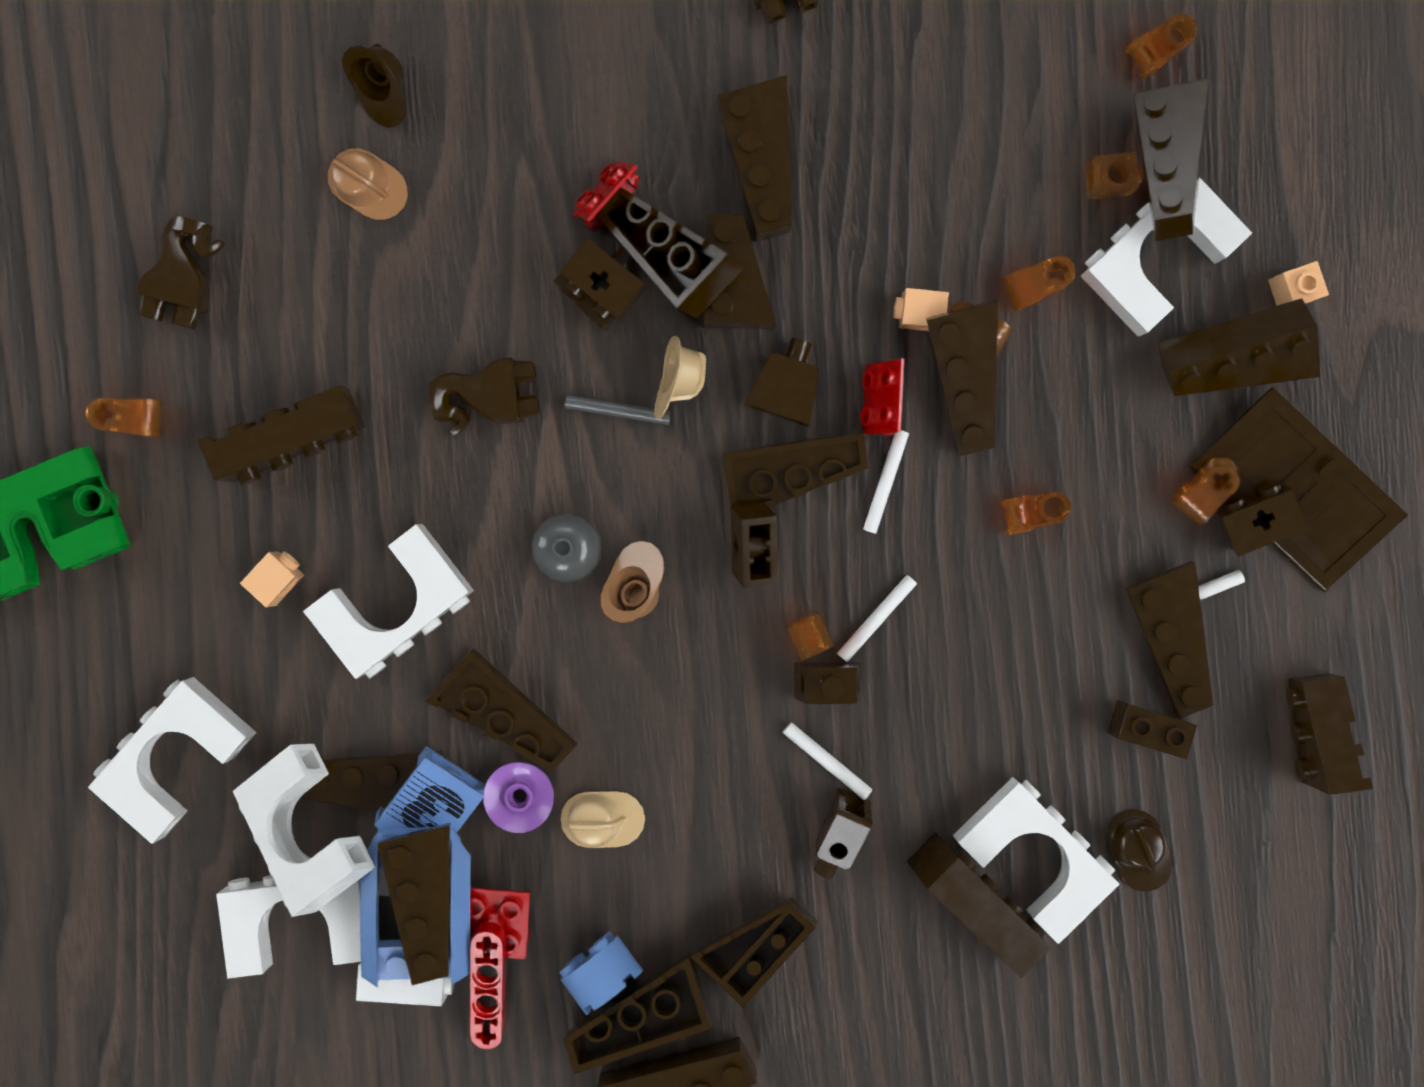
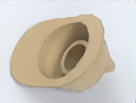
(681, 377)
(602, 819)

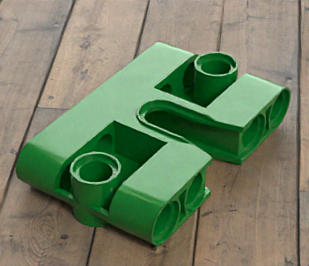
(59, 503)

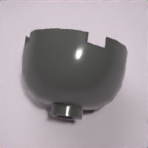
(566, 547)

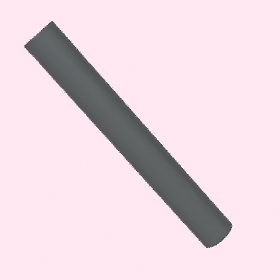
(615, 409)

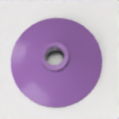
(511, 813)

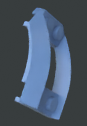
(386, 957)

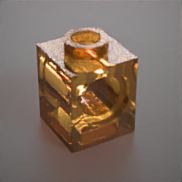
(1099, 183)
(809, 636)

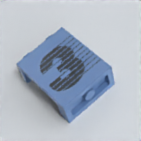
(432, 796)

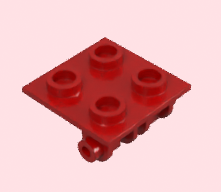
(611, 179)
(883, 397)
(506, 909)

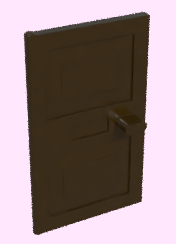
(1338, 501)

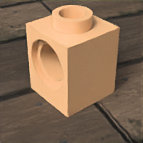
(1302, 282)
(918, 305)
(273, 578)

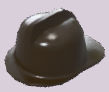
(377, 81)
(1139, 850)

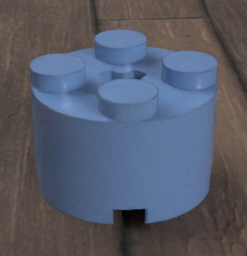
(600, 974)

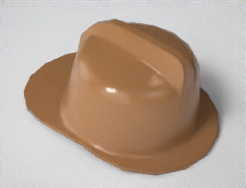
(367, 184)
(633, 583)

